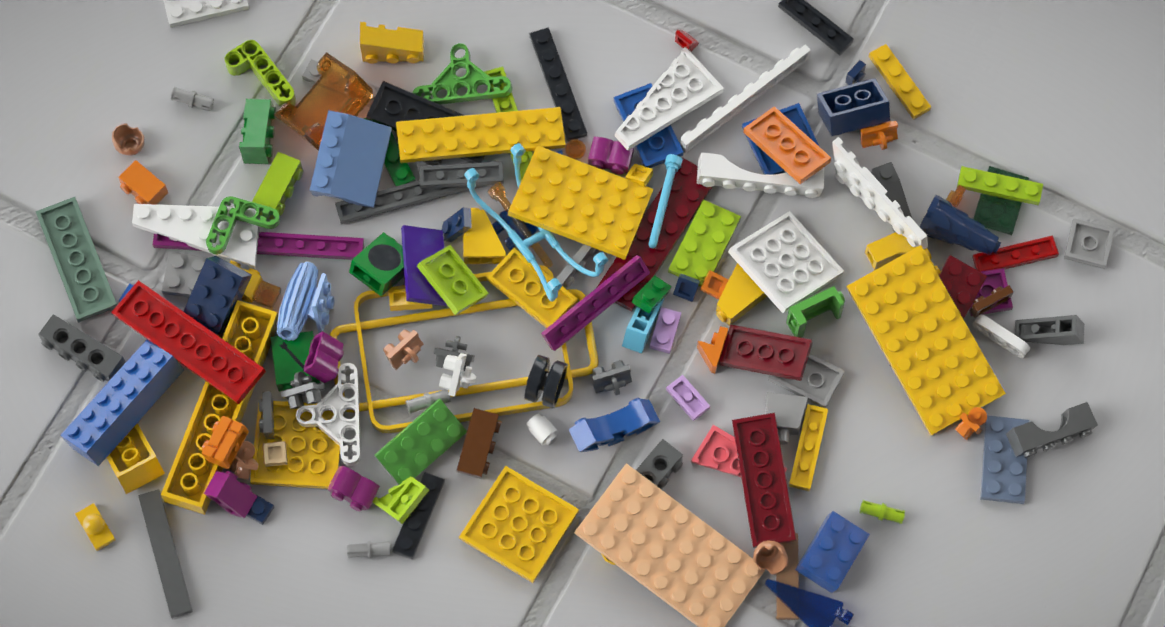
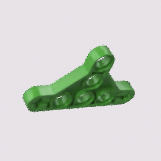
(471, 80)

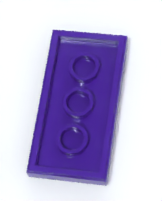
(418, 245)

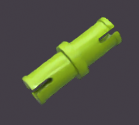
(882, 511)

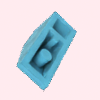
(640, 328)

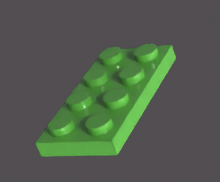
(421, 442)

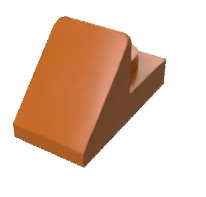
(712, 352)

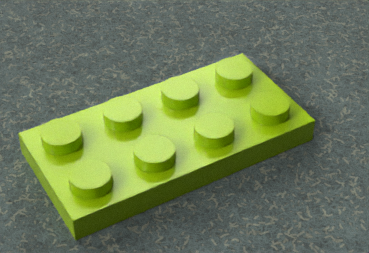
(704, 242)

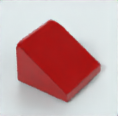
(685, 40)

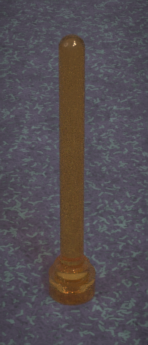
(498, 193)

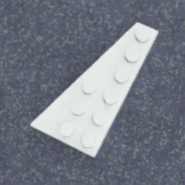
(673, 96)
(869, 189)
(193, 225)

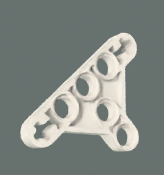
(338, 405)

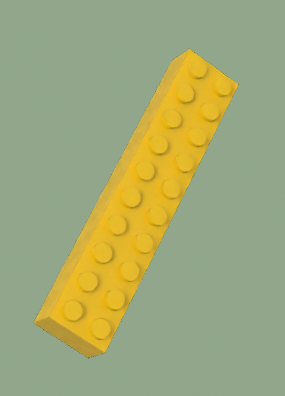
(191, 473)

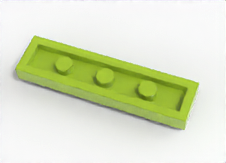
(1000, 185)

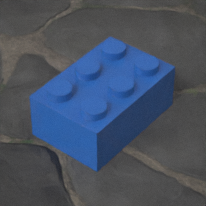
(832, 552)

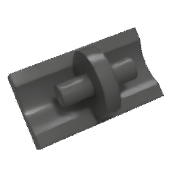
(456, 345)
(611, 379)
(303, 388)

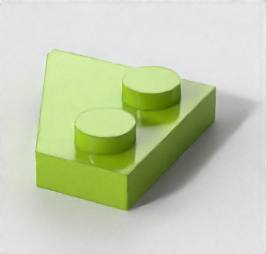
(402, 499)

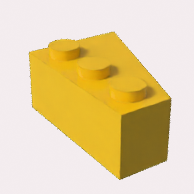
(391, 45)

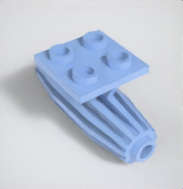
(304, 300)

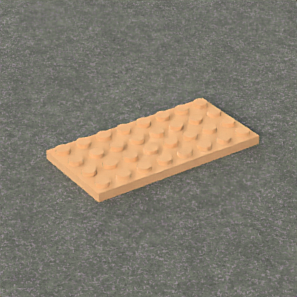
(669, 550)

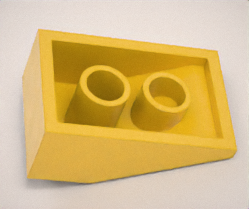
(134, 461)

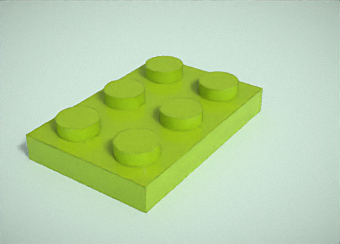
(452, 279)

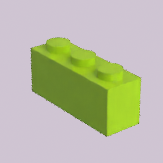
(279, 183)

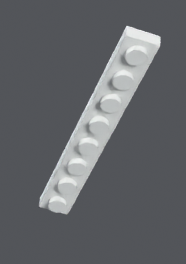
(739, 102)

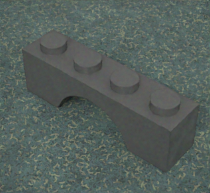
(1074, 421)

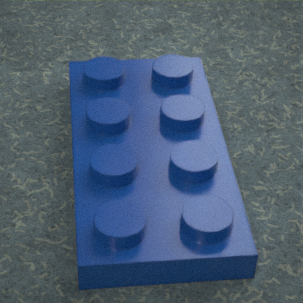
(657, 147)

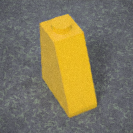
(481, 241)
(738, 296)

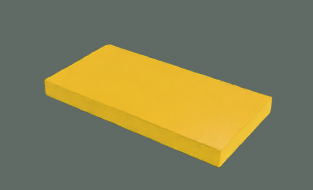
(523, 286)

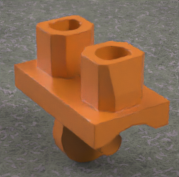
(879, 134)
(972, 422)

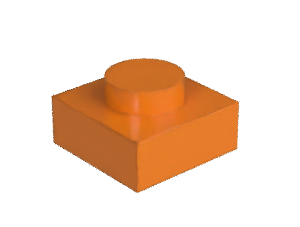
(714, 284)

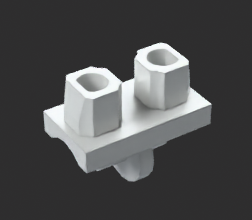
(453, 382)

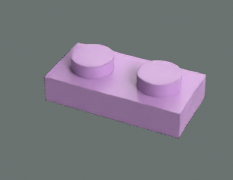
(665, 330)
(688, 398)

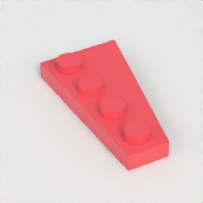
(719, 452)

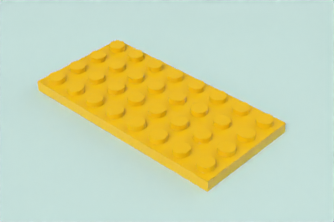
(925, 339)

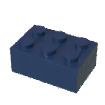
(853, 107)
(216, 293)

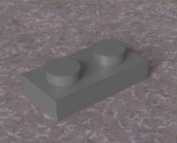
(267, 423)

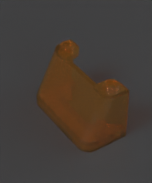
(336, 90)

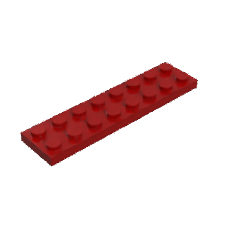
(188, 342)

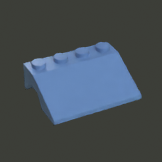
(350, 159)

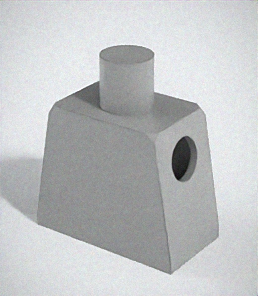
(788, 413)

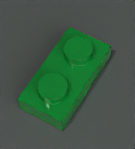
(651, 294)

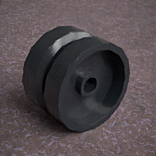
(545, 381)

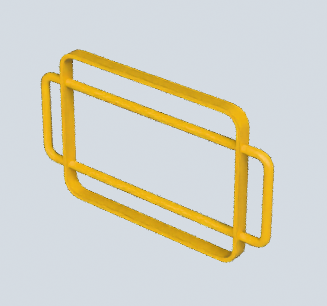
(371, 405)

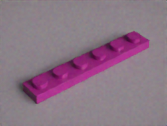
(595, 303)

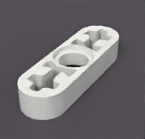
(1001, 336)

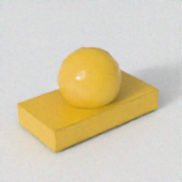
(95, 527)

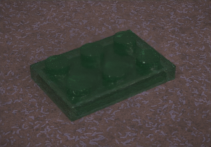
(998, 212)

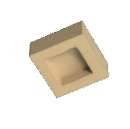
(275, 454)

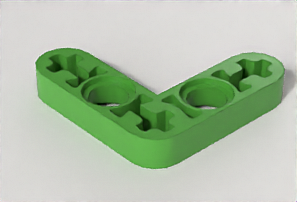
(238, 213)

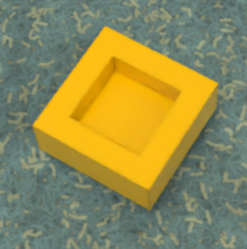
(640, 174)

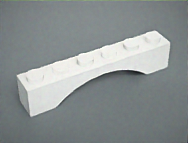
(718, 171)

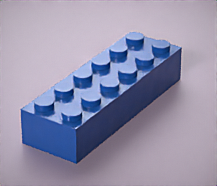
(122, 402)

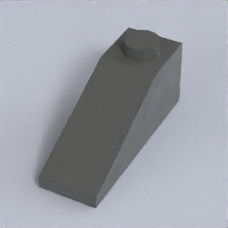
(890, 181)
(1051, 330)

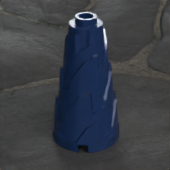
(955, 227)

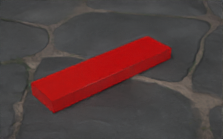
(1017, 254)

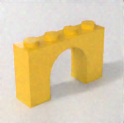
(890, 248)

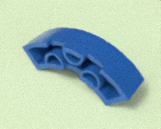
(613, 427)

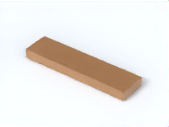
(790, 577)

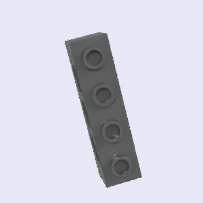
(58, 328)
(664, 454)

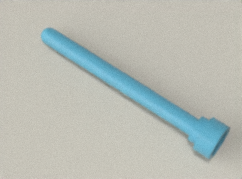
(672, 165)

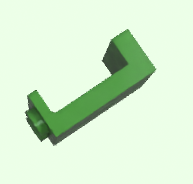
(812, 307)

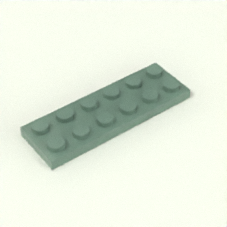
(76, 259)

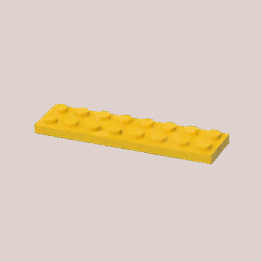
(479, 134)

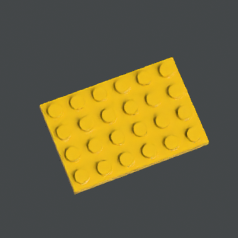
(580, 202)

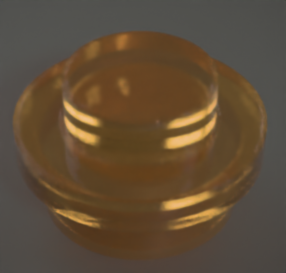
(575, 149)

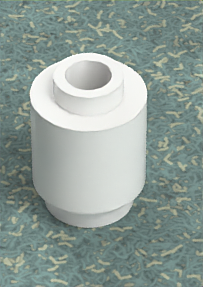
(542, 429)

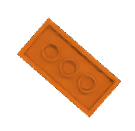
(787, 145)

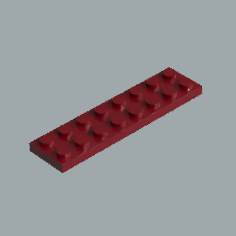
(681, 207)

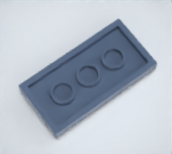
(1001, 470)

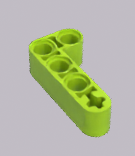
(266, 75)

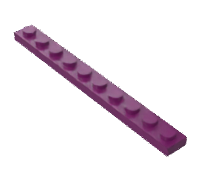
(289, 245)

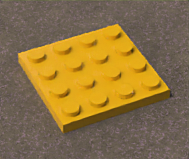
(310, 452)
(519, 524)

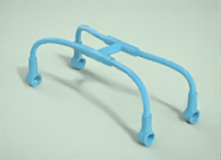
(552, 287)

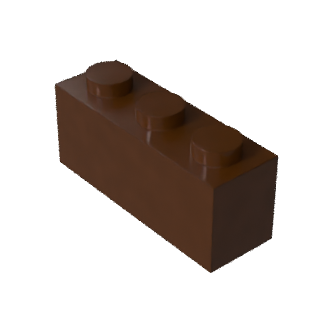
(478, 443)

